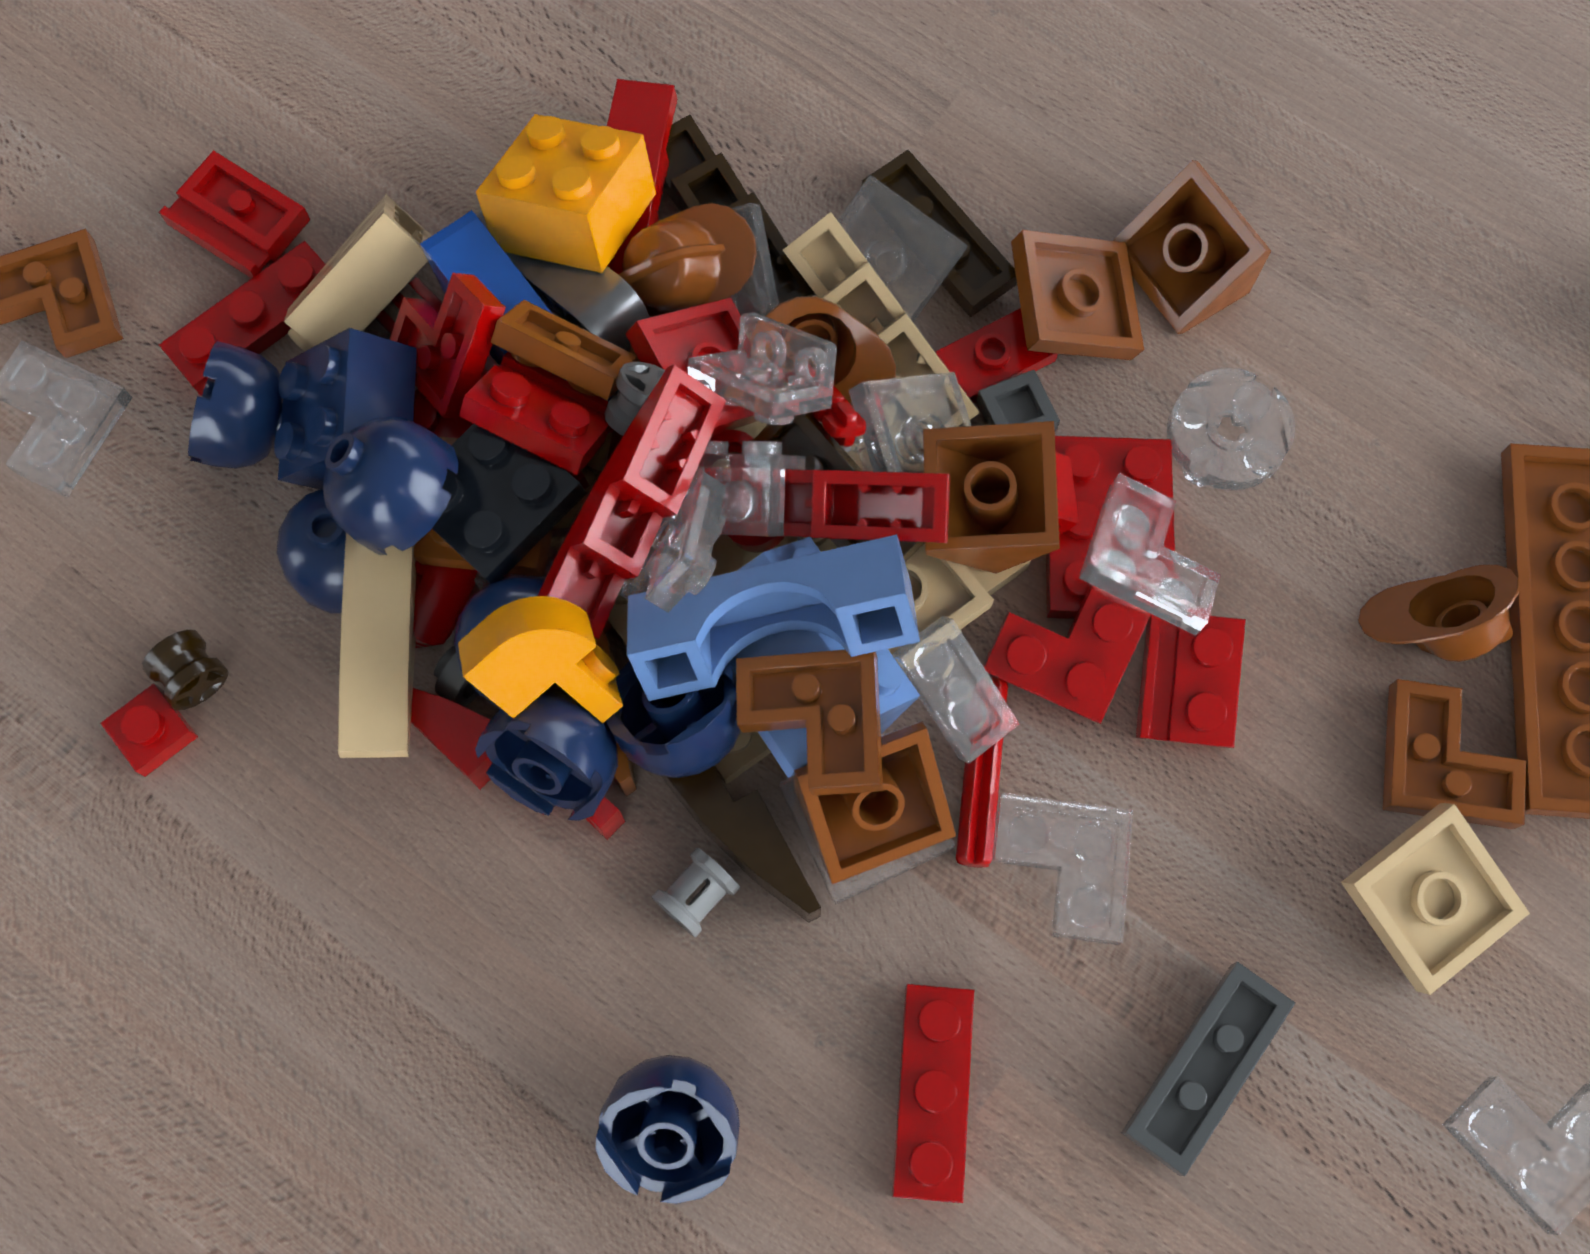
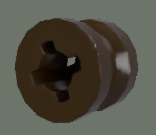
(185, 669)

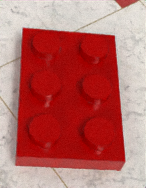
(1094, 468)

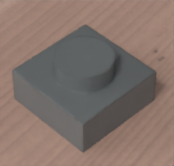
(1017, 401)

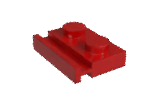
(235, 215)
(538, 413)
(1191, 682)

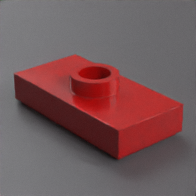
(992, 355)

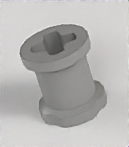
(717, 886)

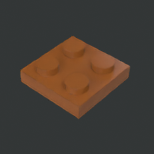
(1076, 295)

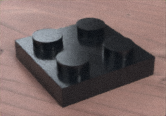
(501, 502)

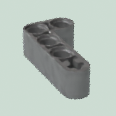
(585, 298)

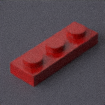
(246, 317)
(933, 1094)

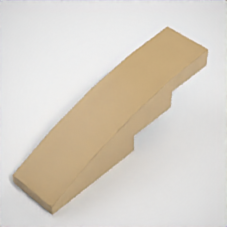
(844, 276)
(376, 652)

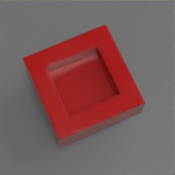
(148, 730)

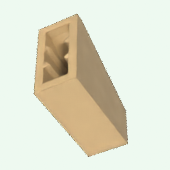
(359, 276)

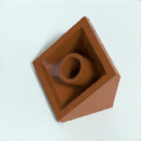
(1193, 250)
(999, 493)
(880, 826)

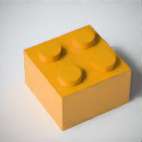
(567, 192)

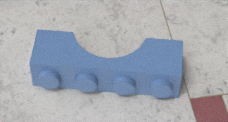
(848, 593)

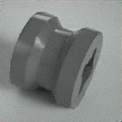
(634, 384)

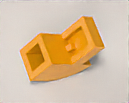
(530, 648)

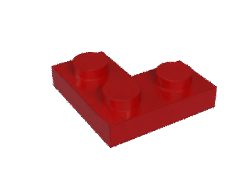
(450, 343)
(1075, 669)

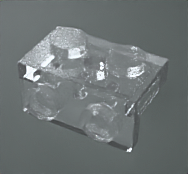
(773, 371)
(753, 485)

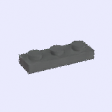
(1208, 1068)

